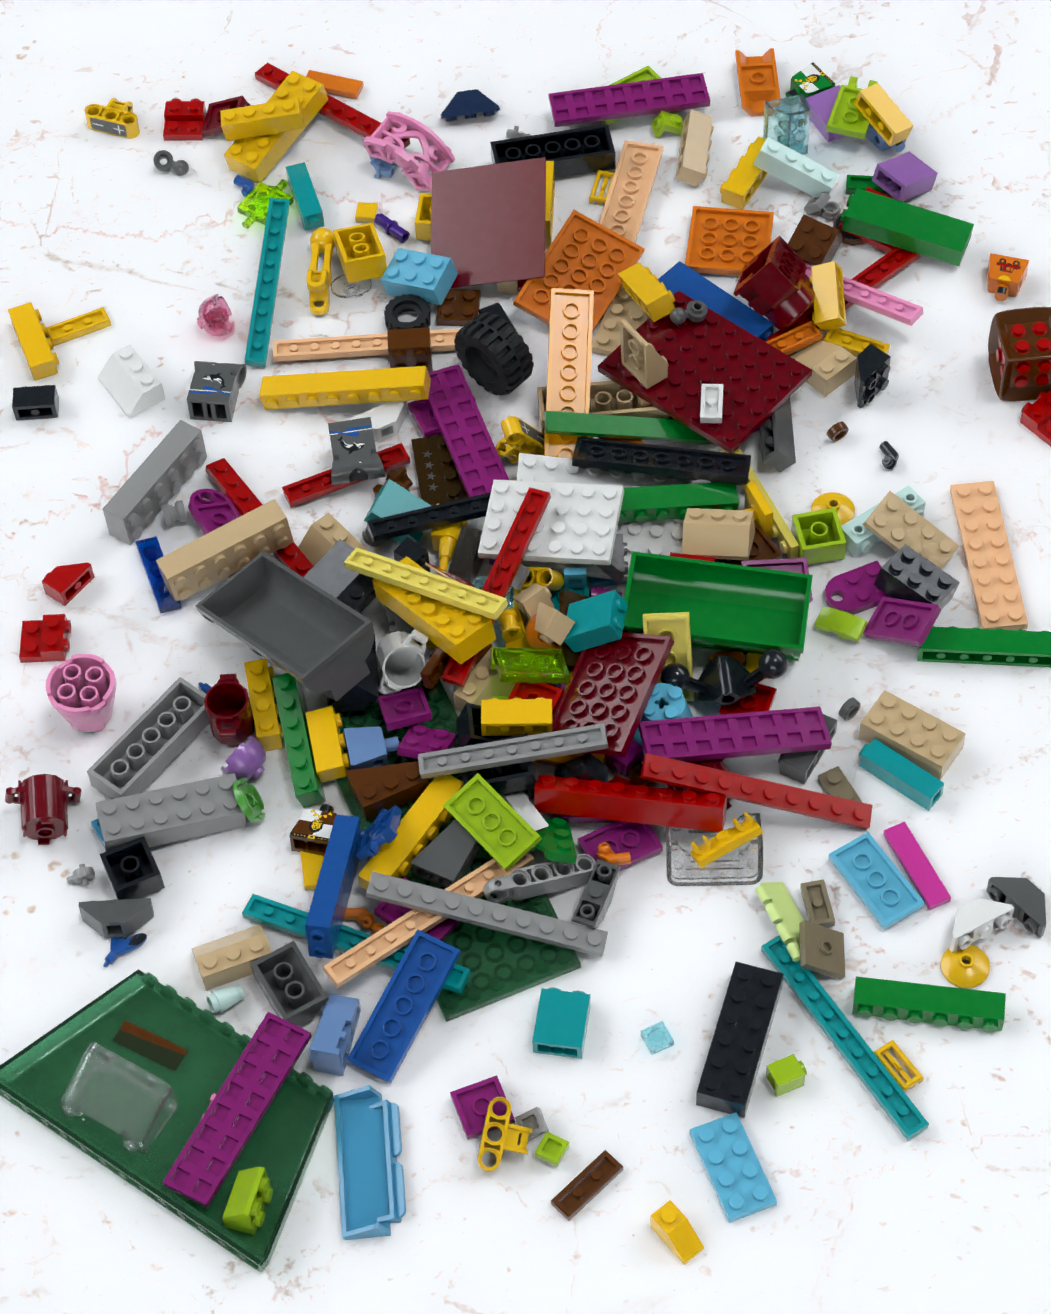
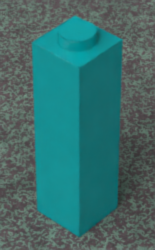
(305, 196)
(901, 774)

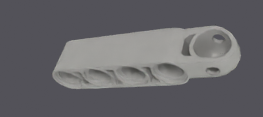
(540, 879)

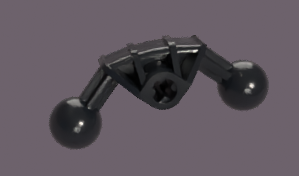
(725, 677)

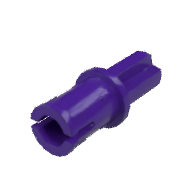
(391, 227)

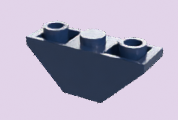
(469, 104)

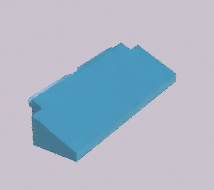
(367, 1163)

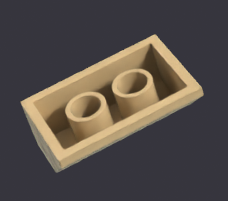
(718, 533)
(323, 536)
(481, 685)
(230, 956)

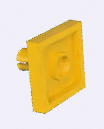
(757, 503)

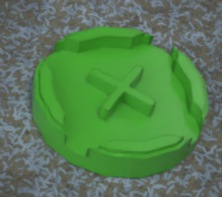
(249, 800)

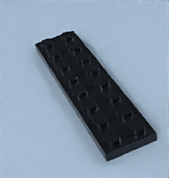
(661, 461)

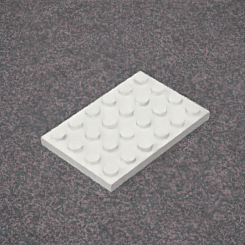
(574, 528)

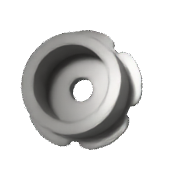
(831, 210)

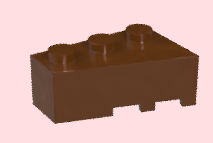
(385, 786)

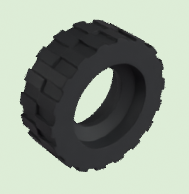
(403, 304)

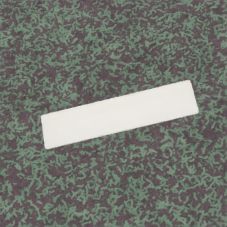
(526, 810)

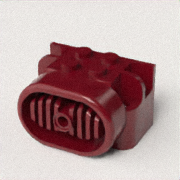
(776, 284)

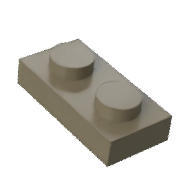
(836, 784)
(817, 903)

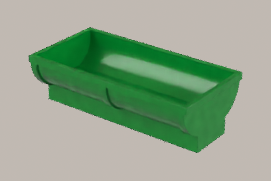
(726, 603)

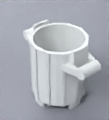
(401, 660)

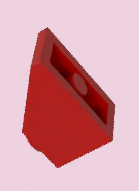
(67, 581)

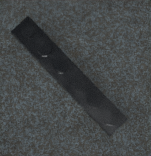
(428, 517)

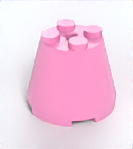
(83, 691)

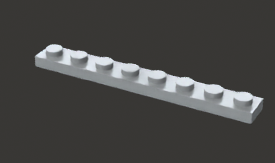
(513, 751)

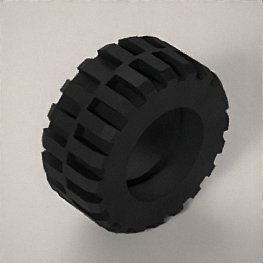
(493, 354)

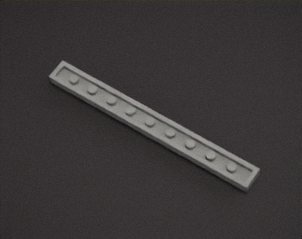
(486, 914)

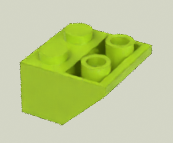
(248, 1201)

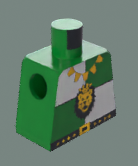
(809, 82)

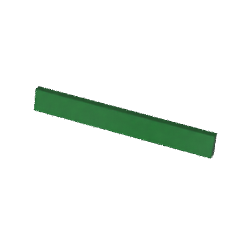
(620, 427)

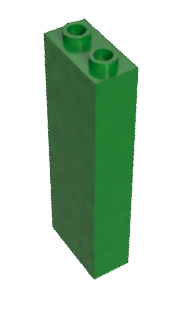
(906, 226)

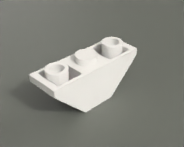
(385, 419)
(978, 920)

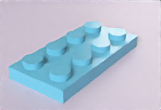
(876, 880)
(733, 1167)

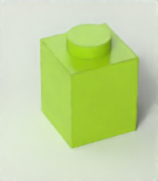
(786, 1075)

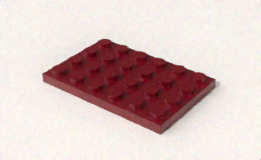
(613, 688)

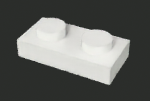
(711, 403)

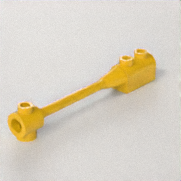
(445, 540)

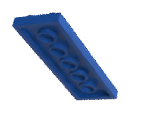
(404, 1006)

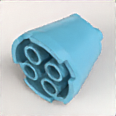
(665, 703)

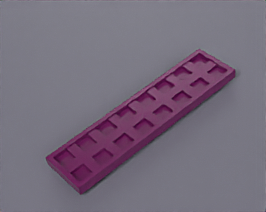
(629, 99)
(464, 431)
(736, 734)
(237, 1109)

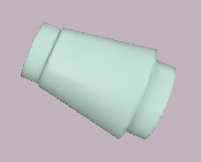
(224, 998)

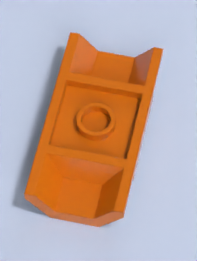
(757, 81)

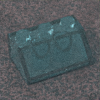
(788, 122)

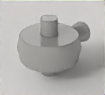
(515, 133)
(82, 875)

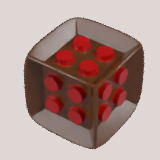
(1020, 353)

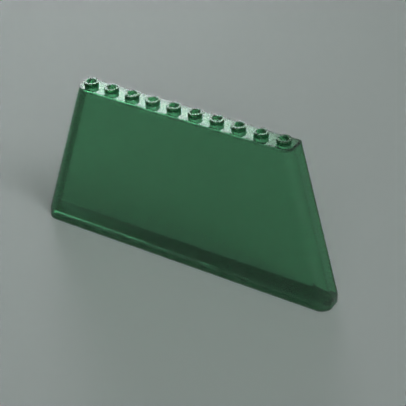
(280, 1144)

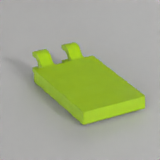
(845, 116)

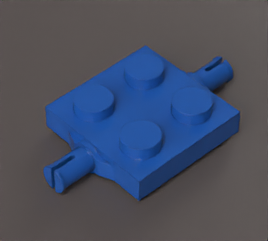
(380, 831)

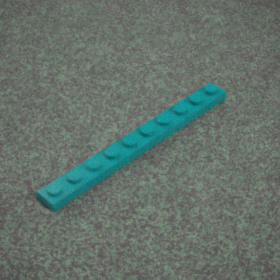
(267, 282)
(293, 922)
(846, 1040)

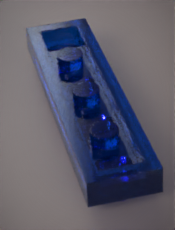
(149, 551)

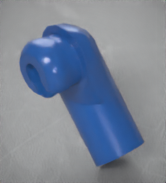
(247, 185)

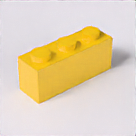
(883, 114)
(829, 296)
(516, 716)
(327, 743)

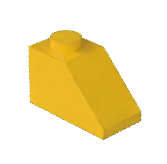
(676, 1232)

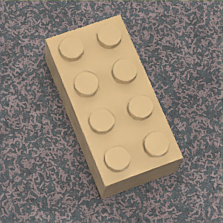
(912, 734)

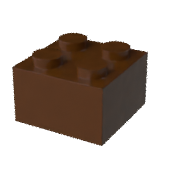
(815, 241)
(410, 348)

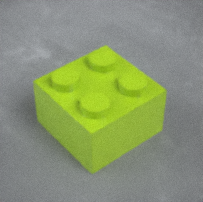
(819, 536)

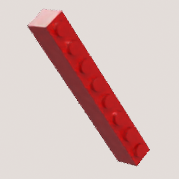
(630, 803)

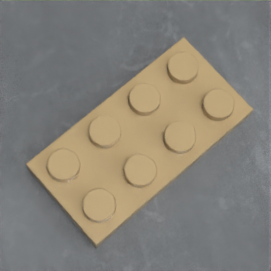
(608, 334)
(900, 525)

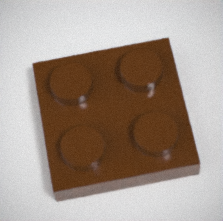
(458, 307)

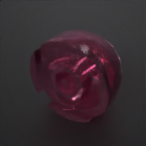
(214, 316)

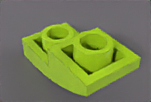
(840, 622)

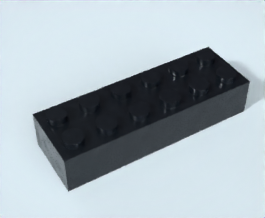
(572, 150)
(739, 1039)

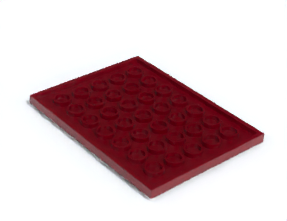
(713, 352)

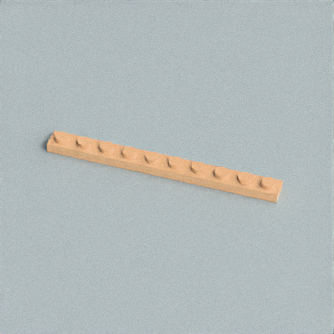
(350, 346)
(404, 928)

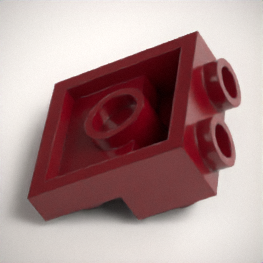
(212, 121)

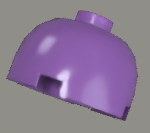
(246, 760)

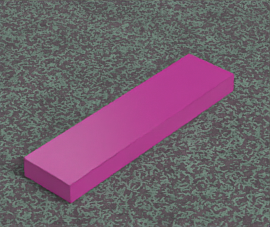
(917, 865)

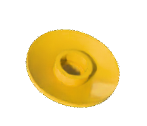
(843, 505)
(962, 974)

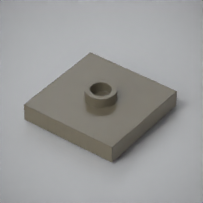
(822, 950)

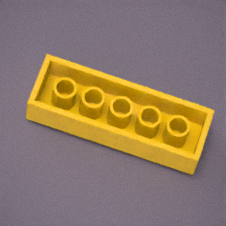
(258, 155)
(447, 626)

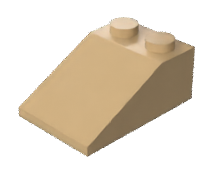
(641, 357)
(829, 365)

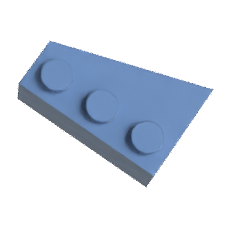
(335, 1034)

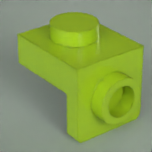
(667, 122)

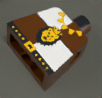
(313, 830)

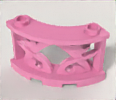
(407, 127)

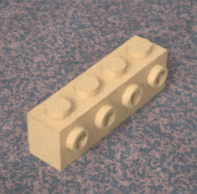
(694, 148)

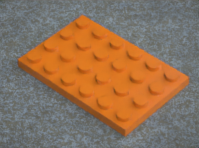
(582, 259)

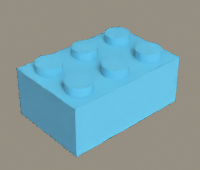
(419, 275)

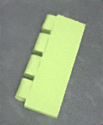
(783, 913)

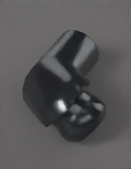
(891, 455)

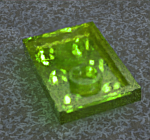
(530, 665)

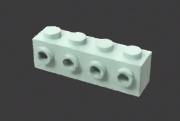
(795, 168)
(860, 539)

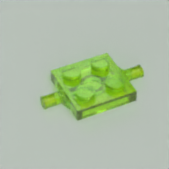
(256, 203)

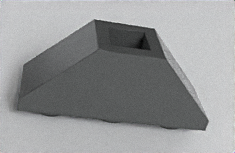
(597, 894)
(1024, 897)
(116, 917)

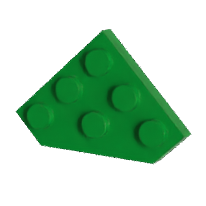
(557, 841)

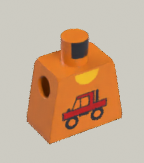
(1005, 275)

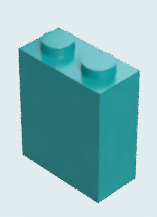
(395, 500)
(596, 621)
(561, 1023)

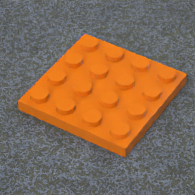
(726, 239)

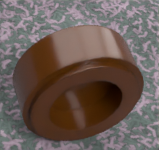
(837, 431)

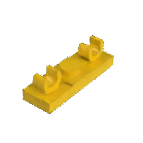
(725, 841)

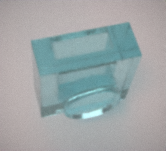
(657, 1038)

